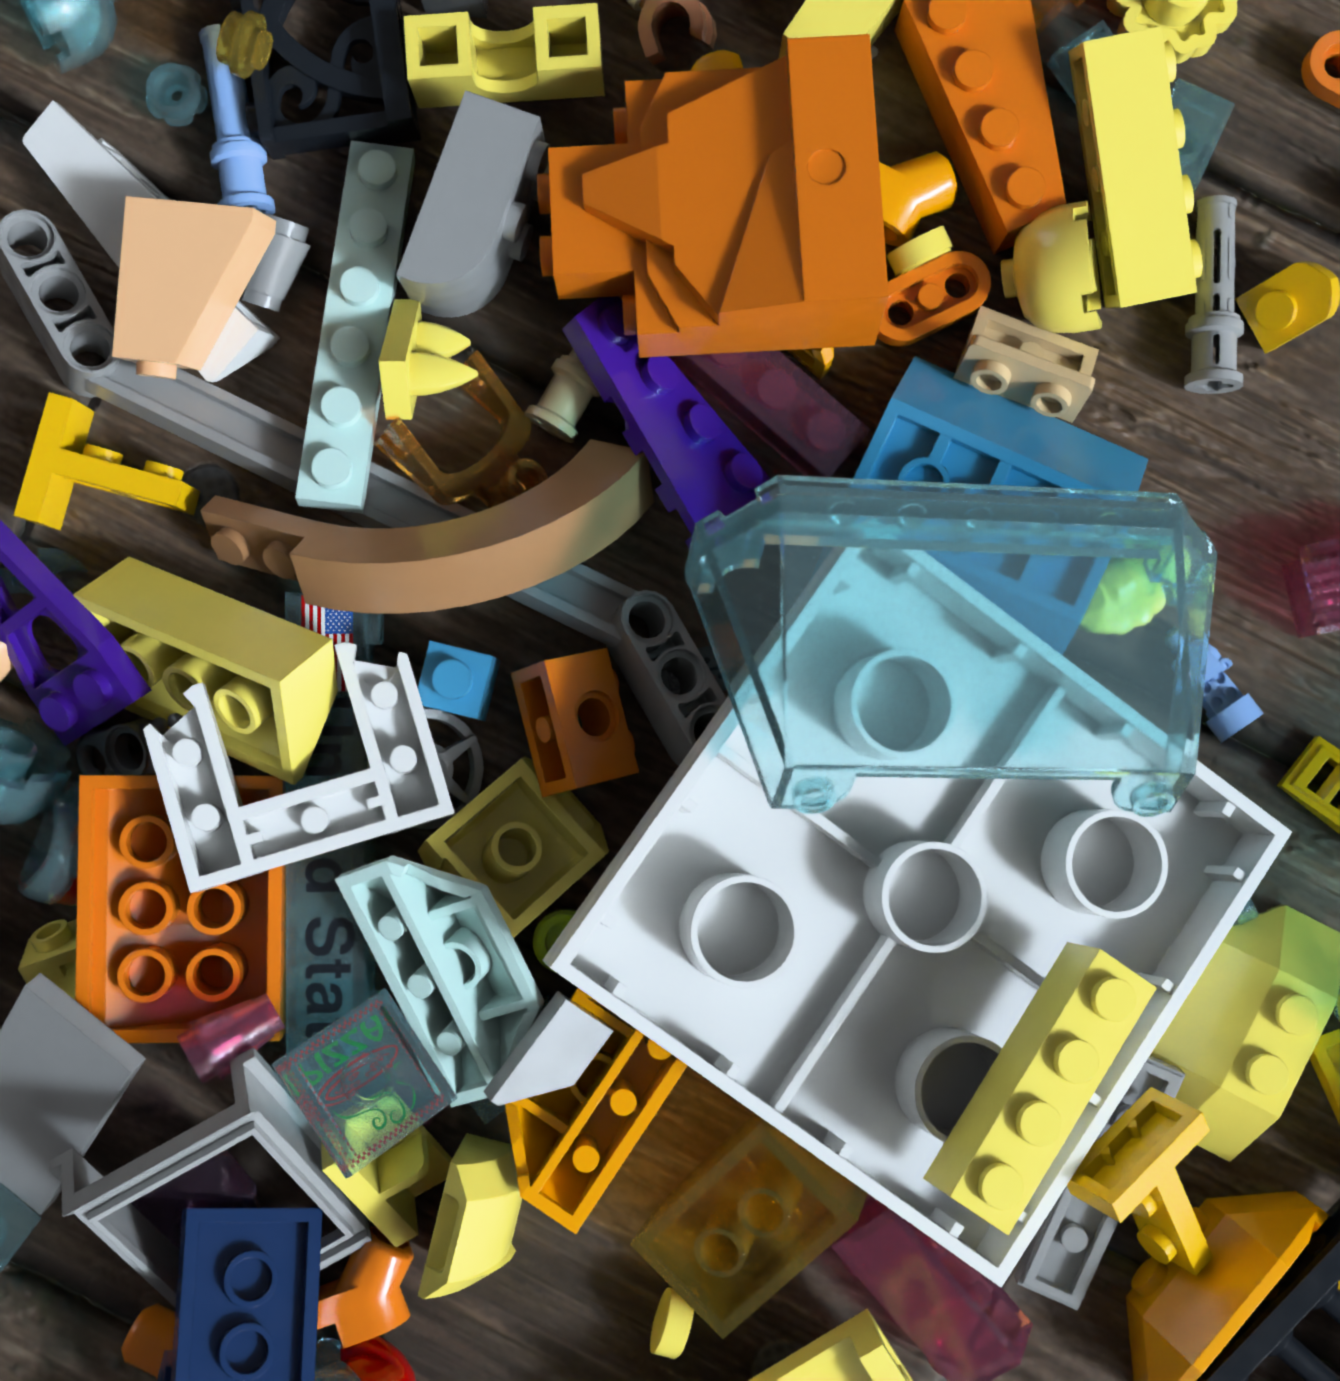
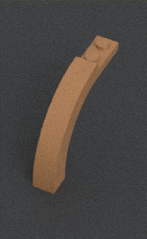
(450, 560)

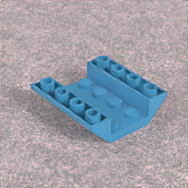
(960, 435)

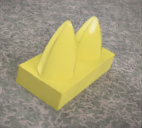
(417, 359)

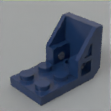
(246, 1295)

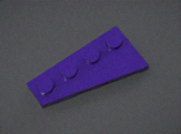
(665, 418)

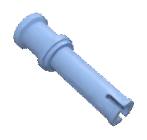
(235, 153)

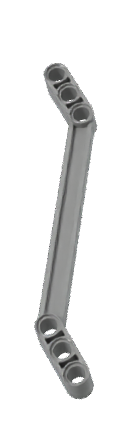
(274, 451)

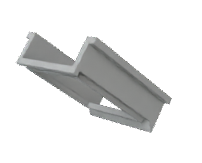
(260, 1109)

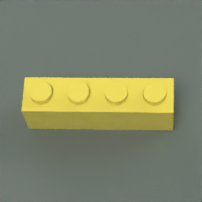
(1135, 167)
(1039, 1084)

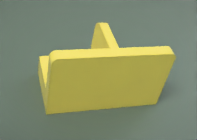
(390, 1183)

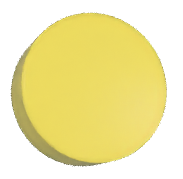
(920, 251)
(671, 1325)

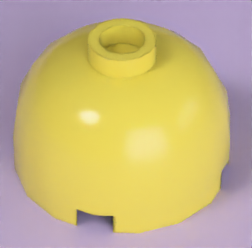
(1056, 271)

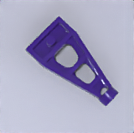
(89, 688)

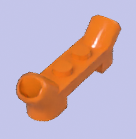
(359, 1303)

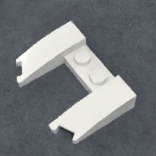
(231, 841)

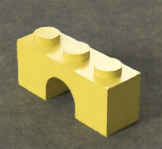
(542, 61)

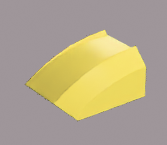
(518, 844)
(473, 1218)

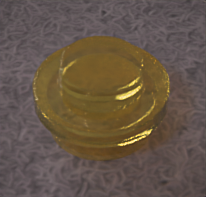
(244, 43)

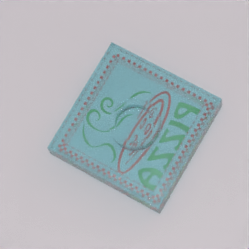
(364, 1082)

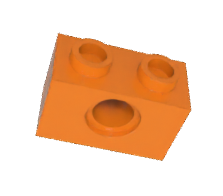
(561, 750)

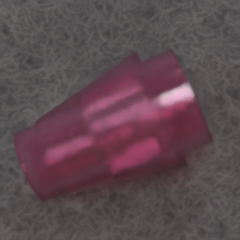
(228, 1033)

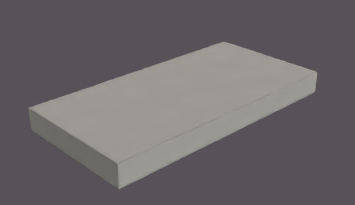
(56, 1086)

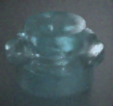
(164, 82)

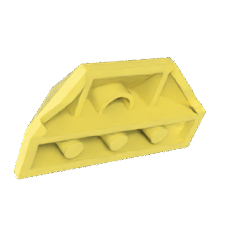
(1253, 1024)

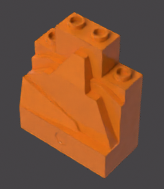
(731, 207)

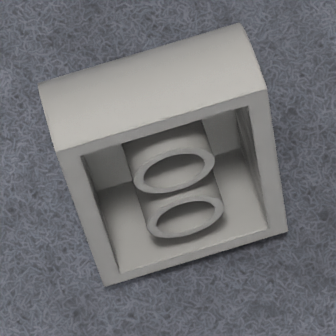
(475, 209)

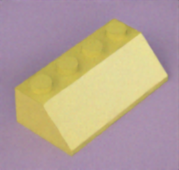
(262, 673)

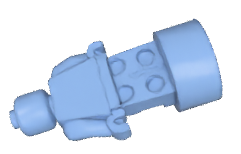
(1223, 701)

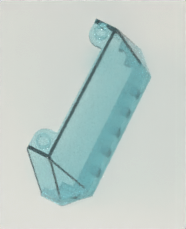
(959, 634)

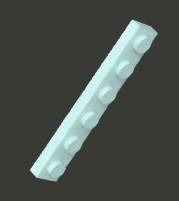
(354, 327)

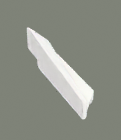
(95, 184)

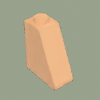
(182, 279)

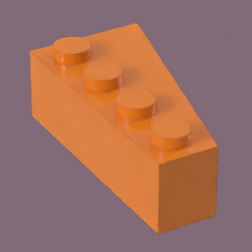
(990, 105)

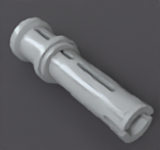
(1222, 326)

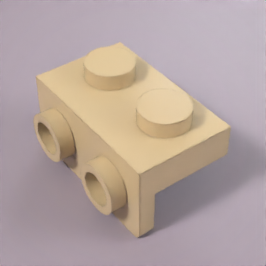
(1027, 365)

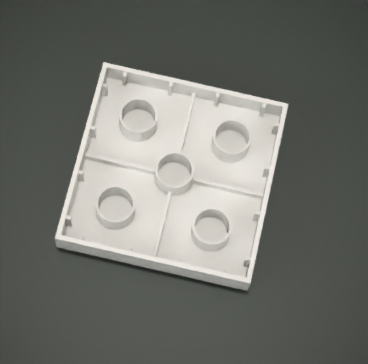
(883, 950)

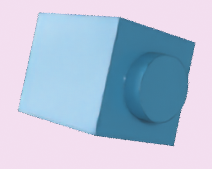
(458, 680)

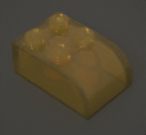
(746, 1223)

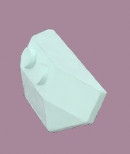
(446, 965)

